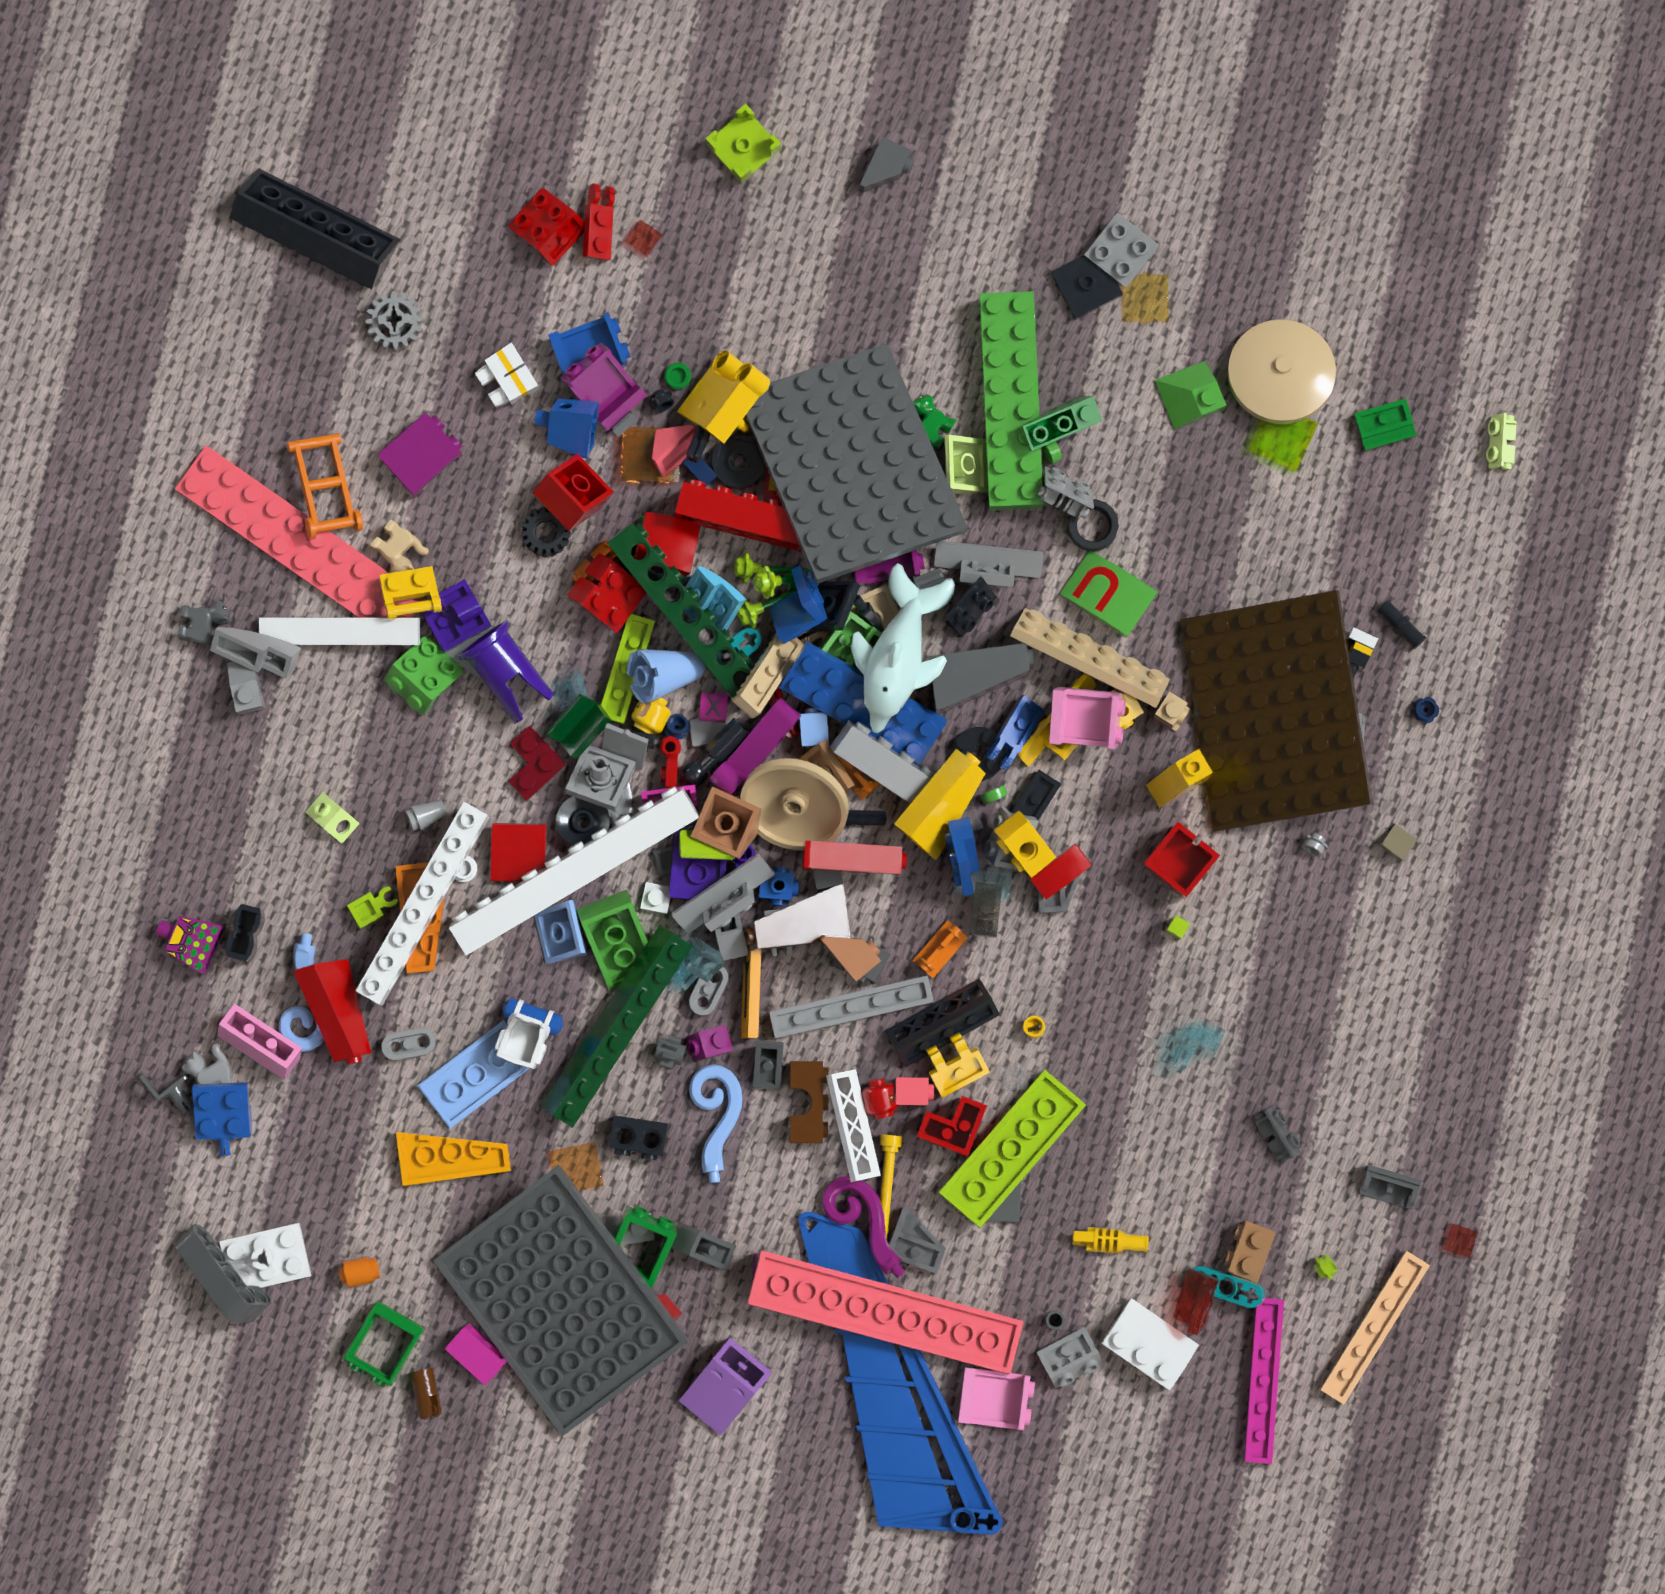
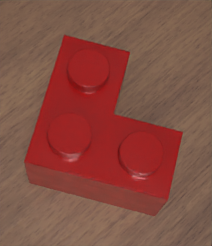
(954, 1134)

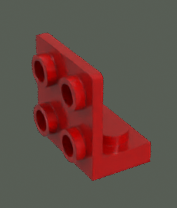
(548, 226)

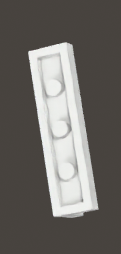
(853, 1125)

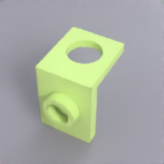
(328, 816)

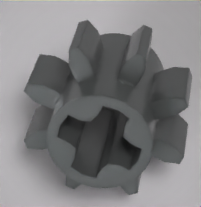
(670, 1052)

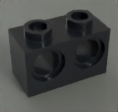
(639, 1129)

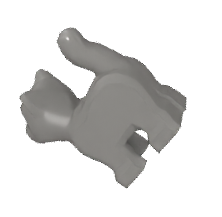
(215, 1073)

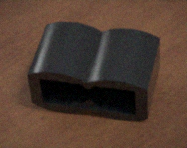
(247, 926)

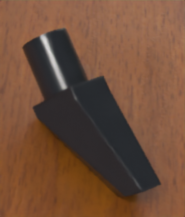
(867, 613)

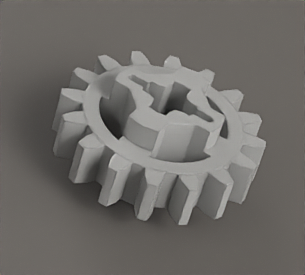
(381, 321)

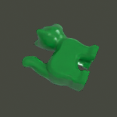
(933, 420)

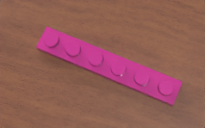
(1264, 1381)

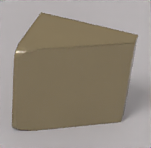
(1398, 842)

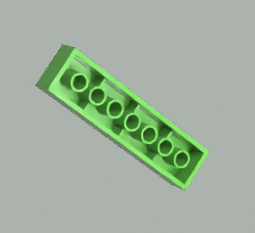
(1010, 399)

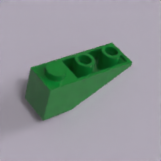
(1061, 421)

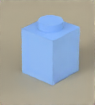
(813, 728)

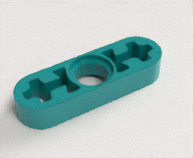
(1247, 1286)

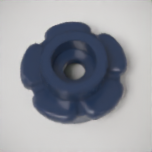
(1420, 704)
(677, 720)

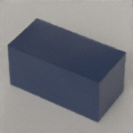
(701, 471)

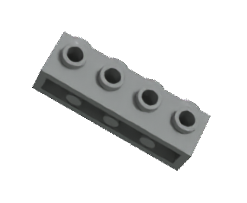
(880, 761)

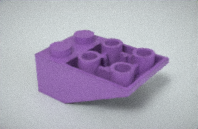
(725, 1386)

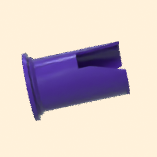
(500, 659)

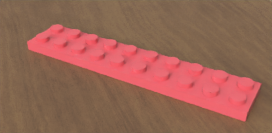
(281, 533)
(885, 1312)

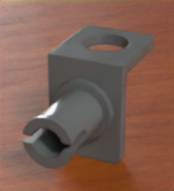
(173, 1091)

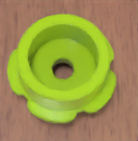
(1325, 1267)

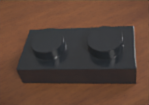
(1037, 795)

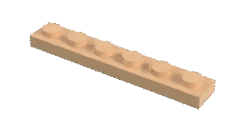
(1374, 1327)

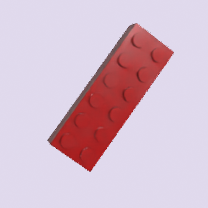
(736, 514)

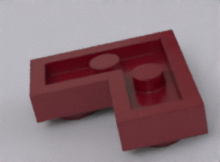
(541, 766)

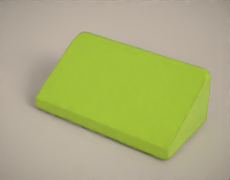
(693, 848)

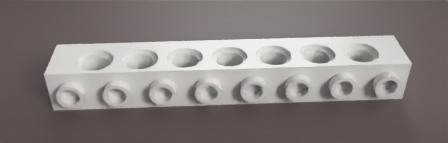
(422, 903)

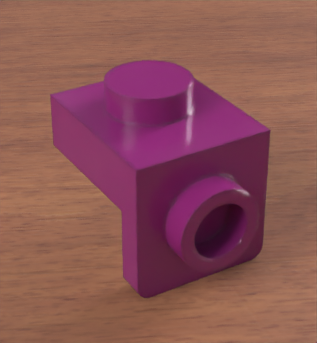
(709, 1043)

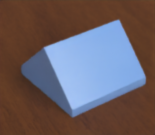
(560, 932)

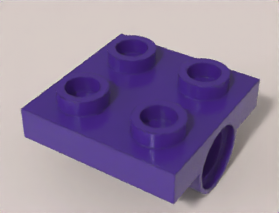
(460, 617)

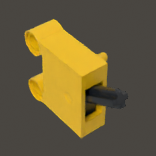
(722, 401)

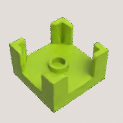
(743, 144)

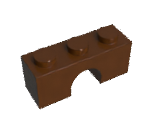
(810, 1126)

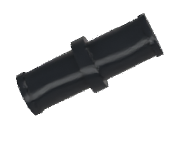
(1401, 624)

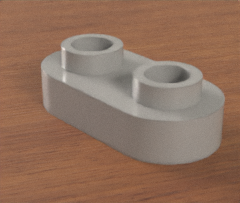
(709, 990)
(409, 1044)

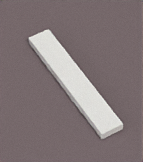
(342, 630)

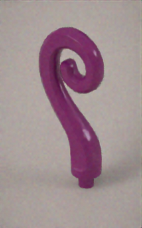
(881, 1251)

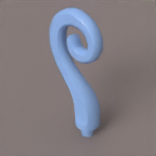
(302, 956)
(712, 1152)

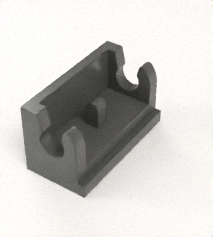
(1390, 1187)

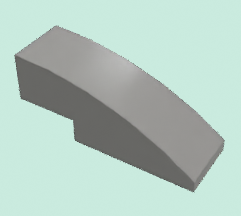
(256, 650)

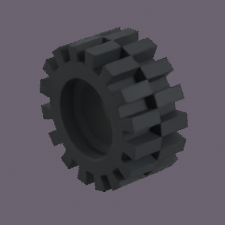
(534, 544)

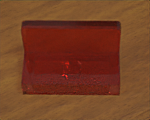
(1195, 1300)

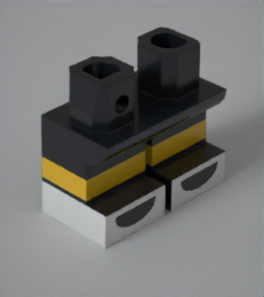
(1361, 649)

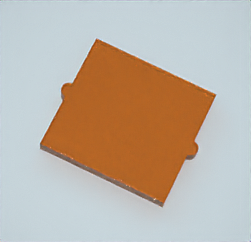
(579, 1164)

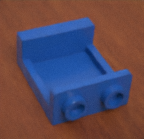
(574, 343)

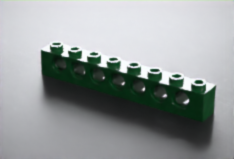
(622, 544)

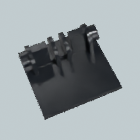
(970, 607)

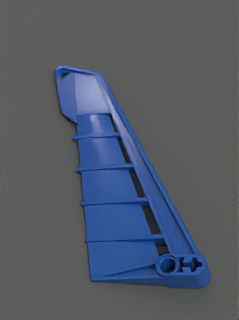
(896, 1447)

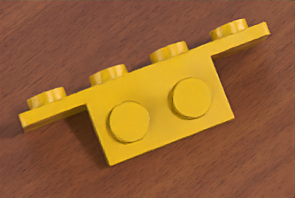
(1040, 738)

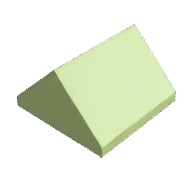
(965, 464)

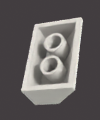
(1150, 1344)

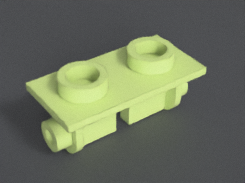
(1501, 428)

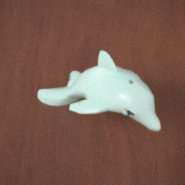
(896, 662)

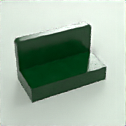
(579, 725)

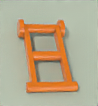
(312, 525)

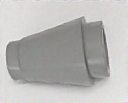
(425, 814)

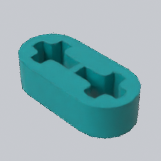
(739, 639)

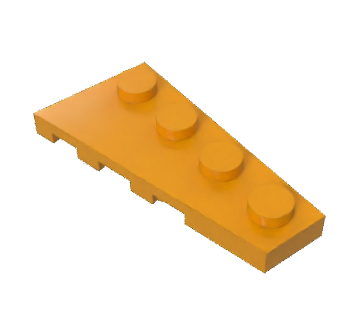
(444, 1158)

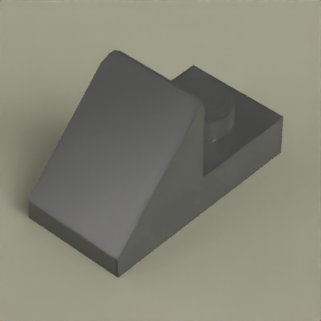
(768, 1064)

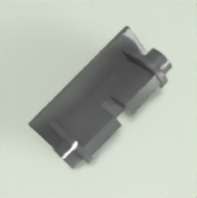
(1284, 1142)

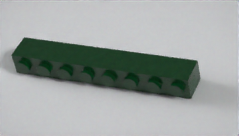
(616, 1026)

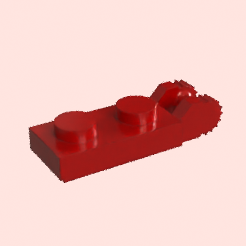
(598, 223)

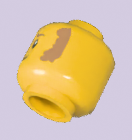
(651, 716)

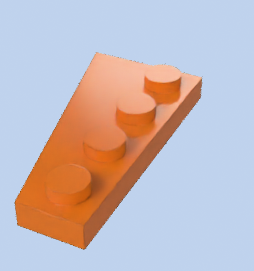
(425, 954)

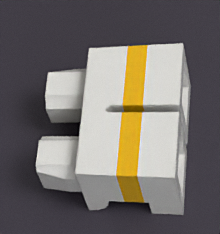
(511, 375)

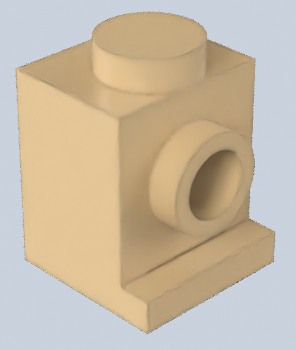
(1172, 711)

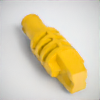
(1109, 1240)

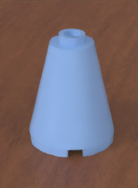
(662, 672)

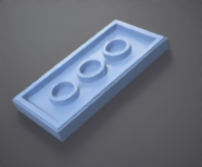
(470, 1079)

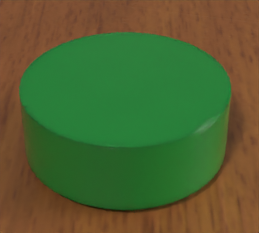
(678, 376)

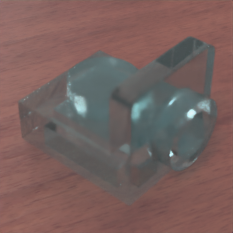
(576, 686)

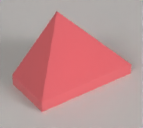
(671, 447)

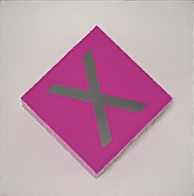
(713, 707)

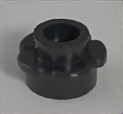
(661, 401)

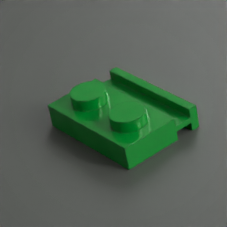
(1385, 424)

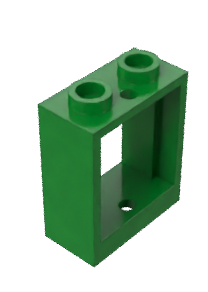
(659, 1225)
(399, 1320)

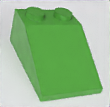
(613, 935)

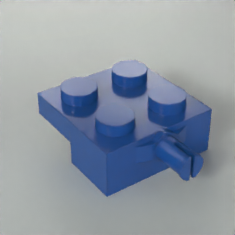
(962, 853)
(222, 1113)

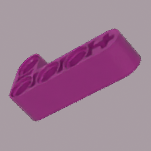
(755, 747)

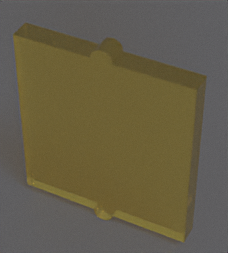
(1146, 298)

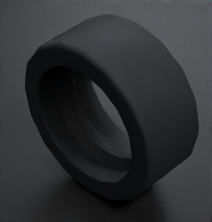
(1103, 543)

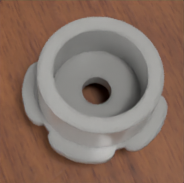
(1314, 844)

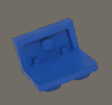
(800, 609)

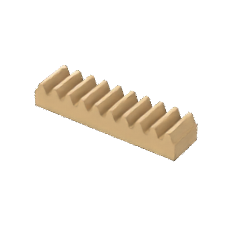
(766, 675)

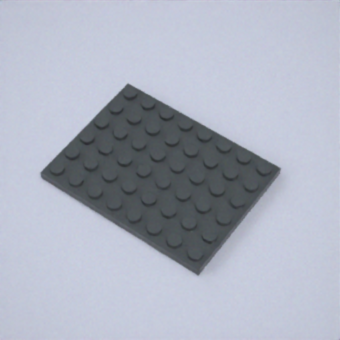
(853, 464)
(561, 1300)

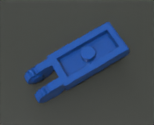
(1015, 730)

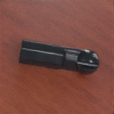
(717, 750)

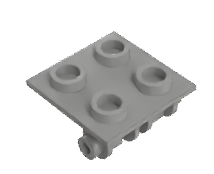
(1122, 250)
(1078, 491)

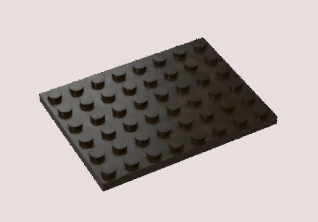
(1276, 711)

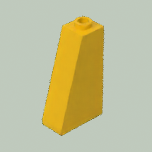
(1179, 778)
(941, 801)

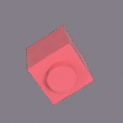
(913, 1091)

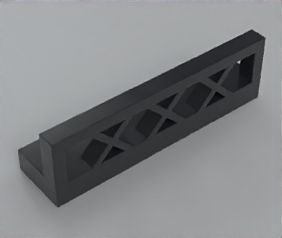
(964, 1019)

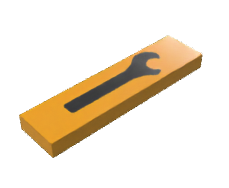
(751, 994)

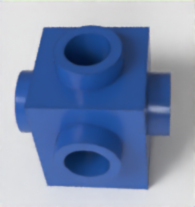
(776, 897)

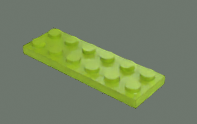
(1012, 1149)

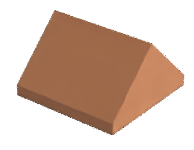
(727, 823)

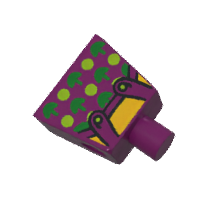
(191, 941)

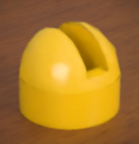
(1033, 1022)

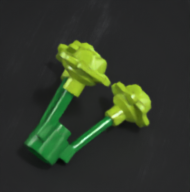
(764, 583)

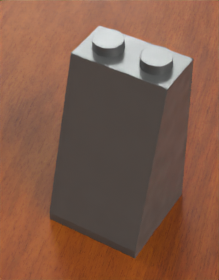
(977, 673)

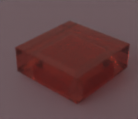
(643, 238)
(1460, 1240)

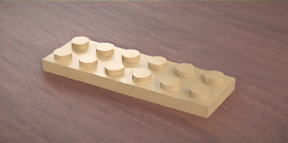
(1090, 657)

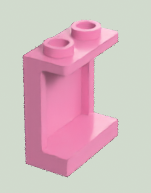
(1086, 717)
(995, 1399)

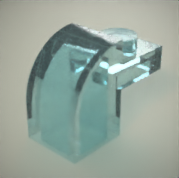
(700, 962)
(1196, 1035)

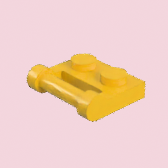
(410, 585)

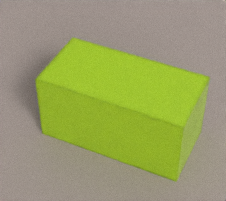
(1177, 927)

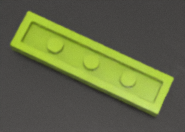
(618, 690)

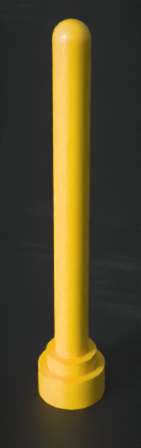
(890, 1145)

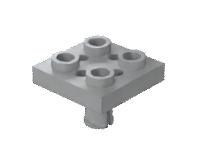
(596, 763)

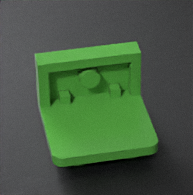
(423, 674)

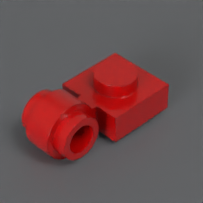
(669, 773)

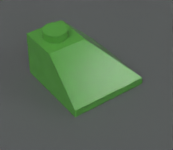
(1190, 395)

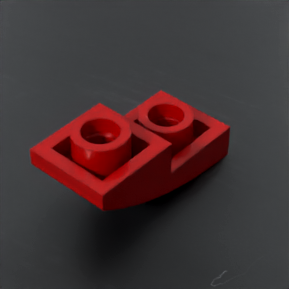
(1061, 871)

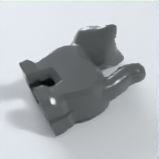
(201, 622)

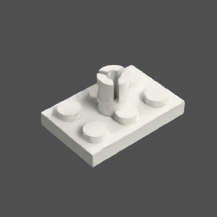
(269, 1256)

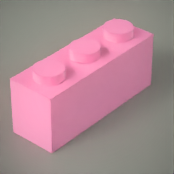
(259, 1041)

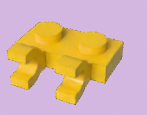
(958, 1071)

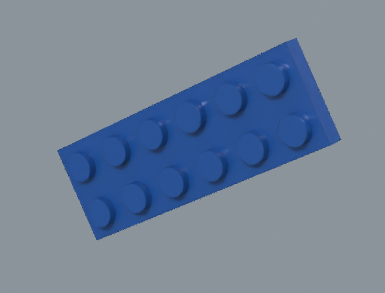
(839, 692)

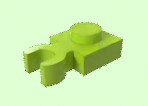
(368, 909)

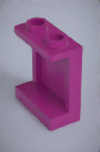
(605, 381)
(420, 453)
(880, 571)

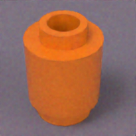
(359, 1271)

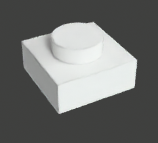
(655, 898)

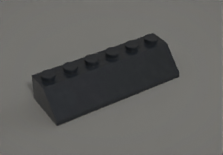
(314, 228)

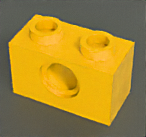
(1014, 834)

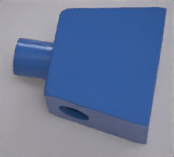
(570, 425)

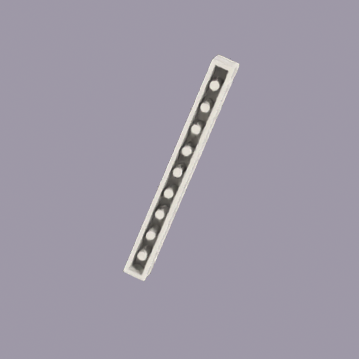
(574, 870)

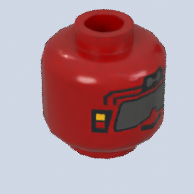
(879, 1098)

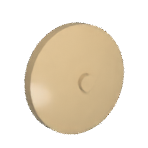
(1281, 371)
(796, 802)

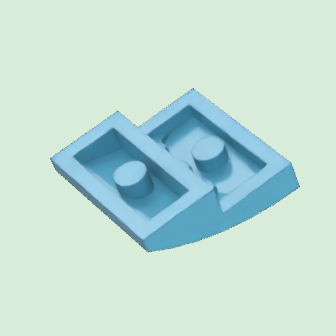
(715, 594)

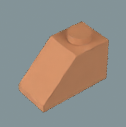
(853, 954)

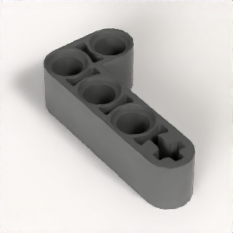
(219, 1278)

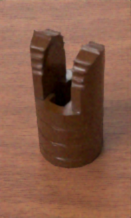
(426, 1393)

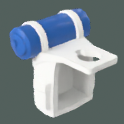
(526, 1033)

